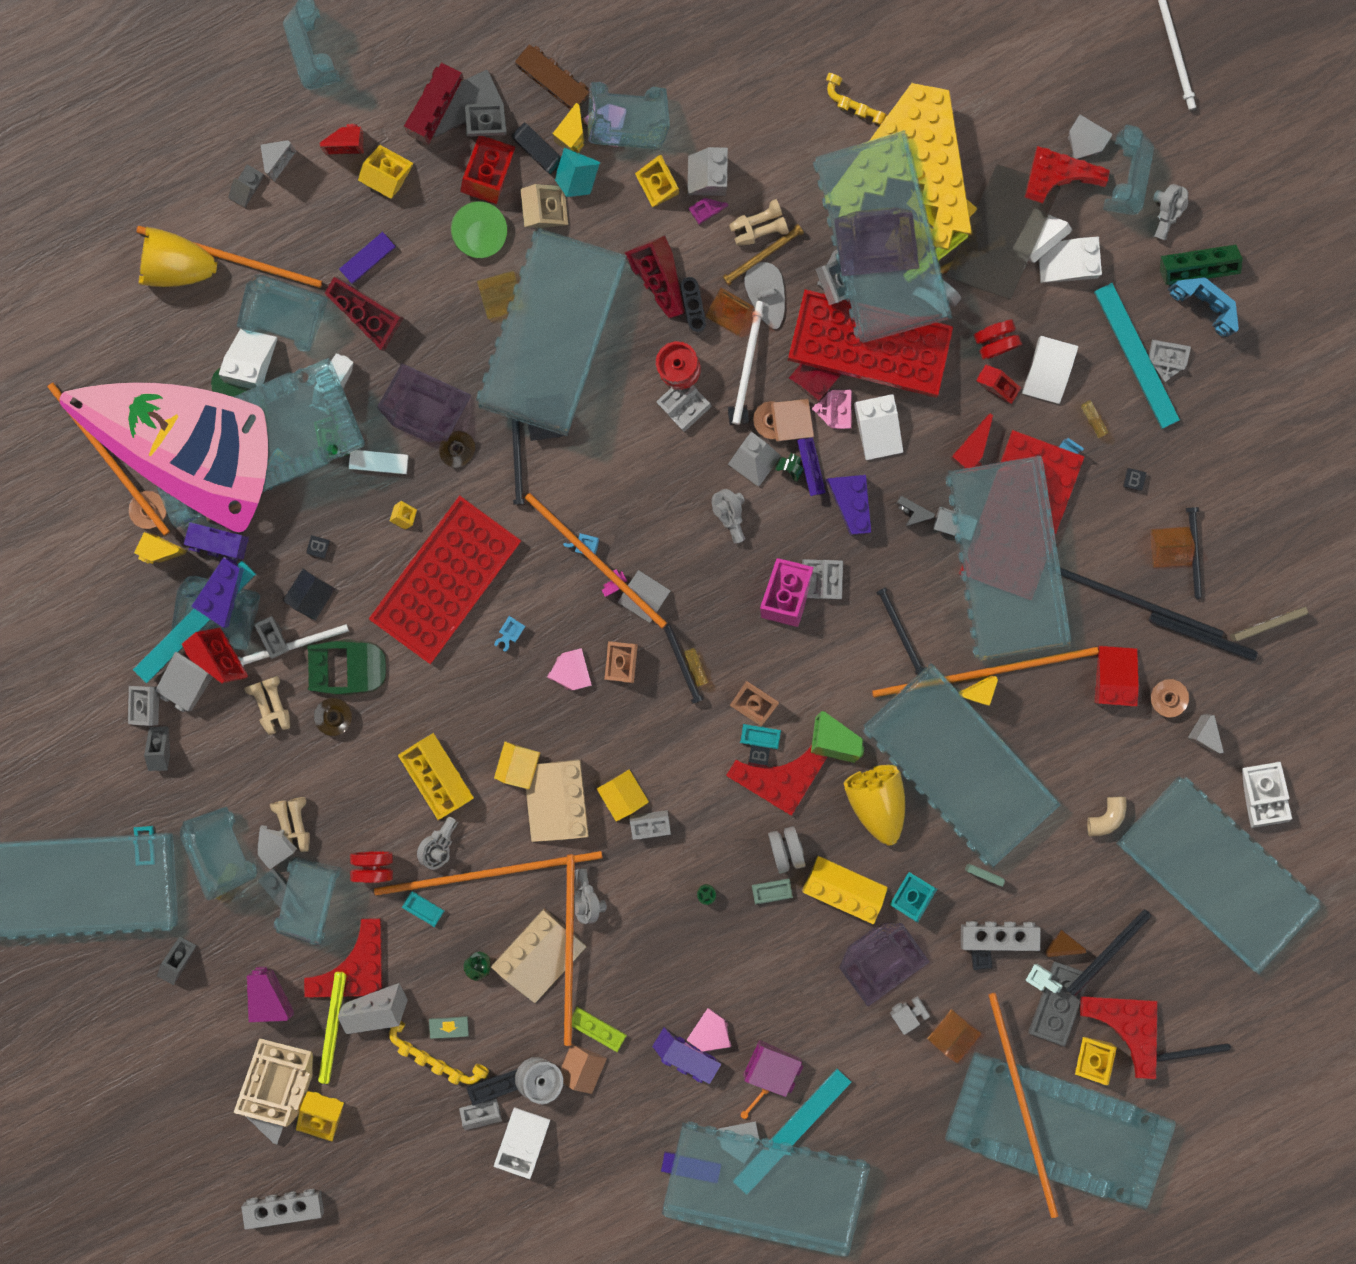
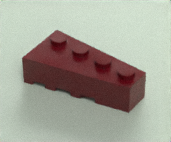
(433, 103)
(369, 315)

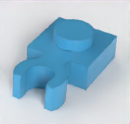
(590, 541)
(511, 631)

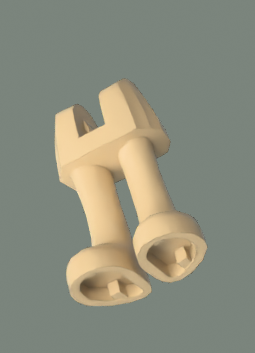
(747, 222)
(268, 716)
(295, 806)

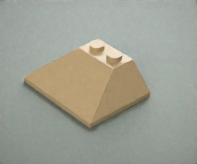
(275, 1083)

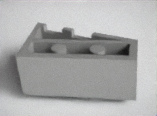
(374, 1010)

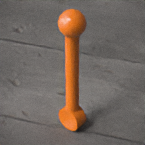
(744, 1114)

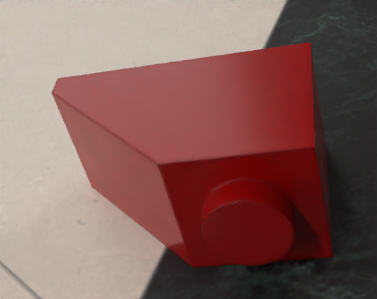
(998, 383)

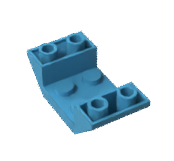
(1219, 302)

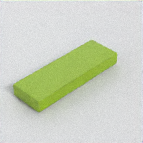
(597, 1029)

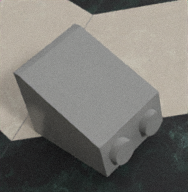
(708, 172)
(183, 682)

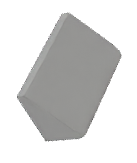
(480, 1114)

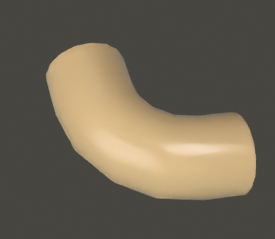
(1110, 820)

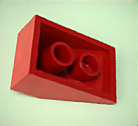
(487, 169)
(214, 655)
(1117, 676)

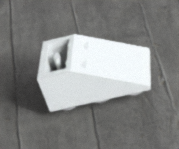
(522, 1143)

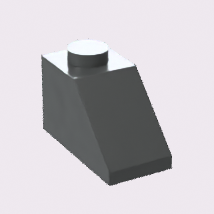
(157, 749)
(176, 960)

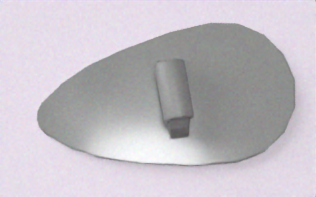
(766, 285)

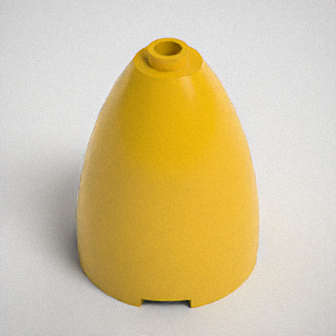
(173, 260)
(878, 801)

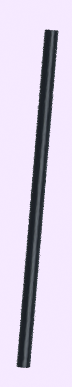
(1140, 602)

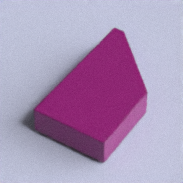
(706, 209)

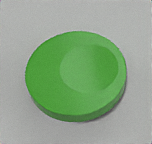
(479, 229)

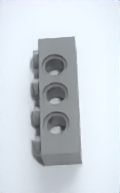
(1030, 941)
(254, 1219)

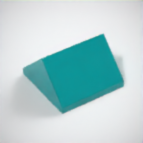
(576, 173)
(913, 896)

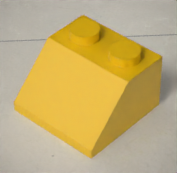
(570, 132)
(385, 171)
(156, 549)
(319, 1115)

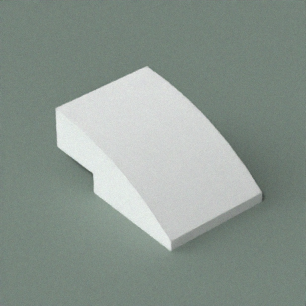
(1049, 369)
(1266, 795)

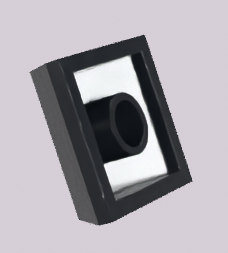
(309, 594)

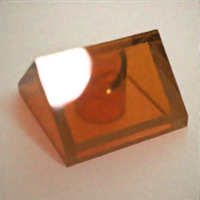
(729, 311)
(1172, 547)
(954, 1036)

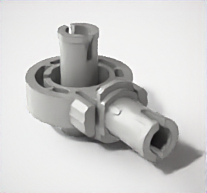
(1172, 205)
(729, 512)
(437, 846)
(586, 900)

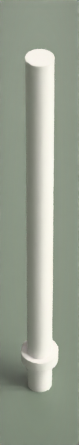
(1188, 94)
(757, 316)
(297, 643)

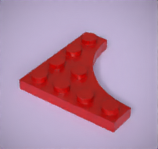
(1059, 169)
(780, 784)
(361, 967)
(1134, 1022)

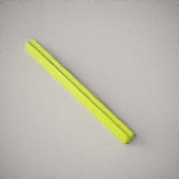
(332, 1027)

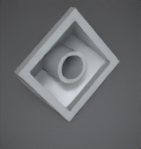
(276, 157)
(831, 282)
(648, 591)
(143, 705)
(1206, 734)

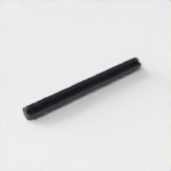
(1203, 636)
(1109, 952)

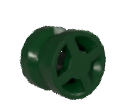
(708, 896)

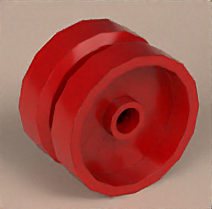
(997, 339)
(678, 365)
(371, 866)

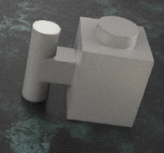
(906, 1017)

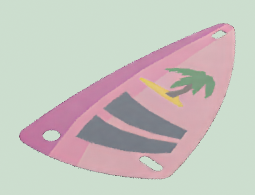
(182, 442)

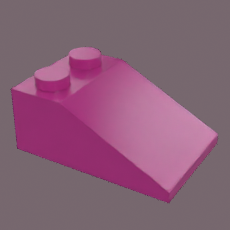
(786, 592)

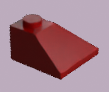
(344, 141)

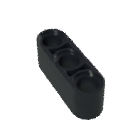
(536, 148)
(689, 296)

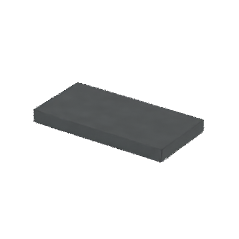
(474, 90)
(1057, 1010)

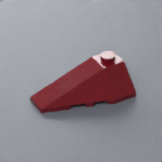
(657, 269)
(813, 381)

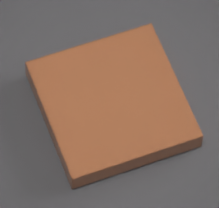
(792, 420)

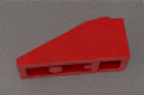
(973, 448)

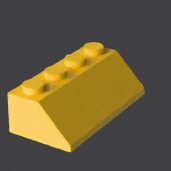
(435, 776)
(845, 889)

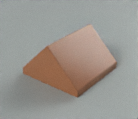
(621, 662)
(754, 703)
(582, 1069)

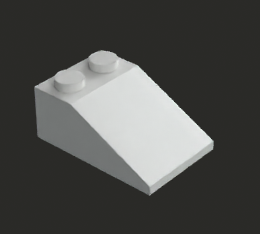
(1071, 261)
(248, 359)
(879, 427)

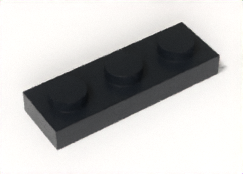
(492, 1087)

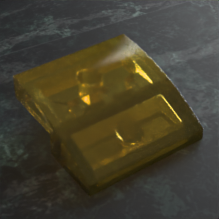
(497, 293)

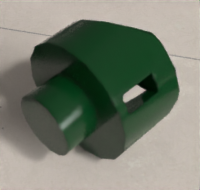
(791, 465)
(477, 968)

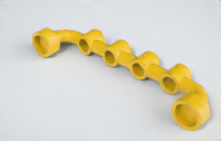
(845, 102)
(438, 1065)

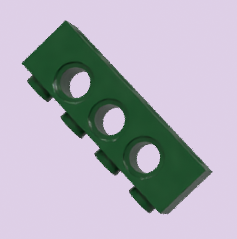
(1201, 264)

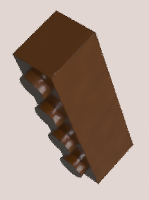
(551, 78)

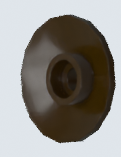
(461, 454)
(323, 719)

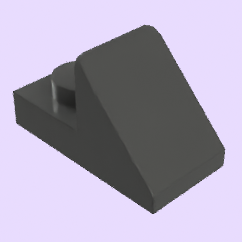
(245, 186)
(918, 513)
(271, 636)

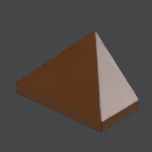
(1063, 945)

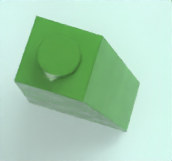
(835, 739)

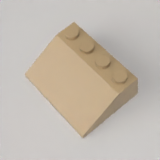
(557, 802)
(537, 956)

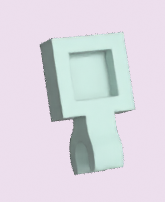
(1041, 979)

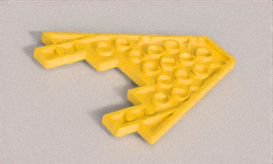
(932, 136)

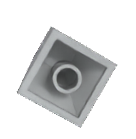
(754, 459)

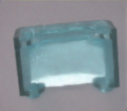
(312, 69)
(627, 118)
(1130, 197)
(282, 310)
(242, 615)
(216, 853)
(306, 900)

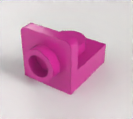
(610, 587)

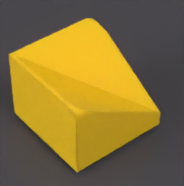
(403, 515)

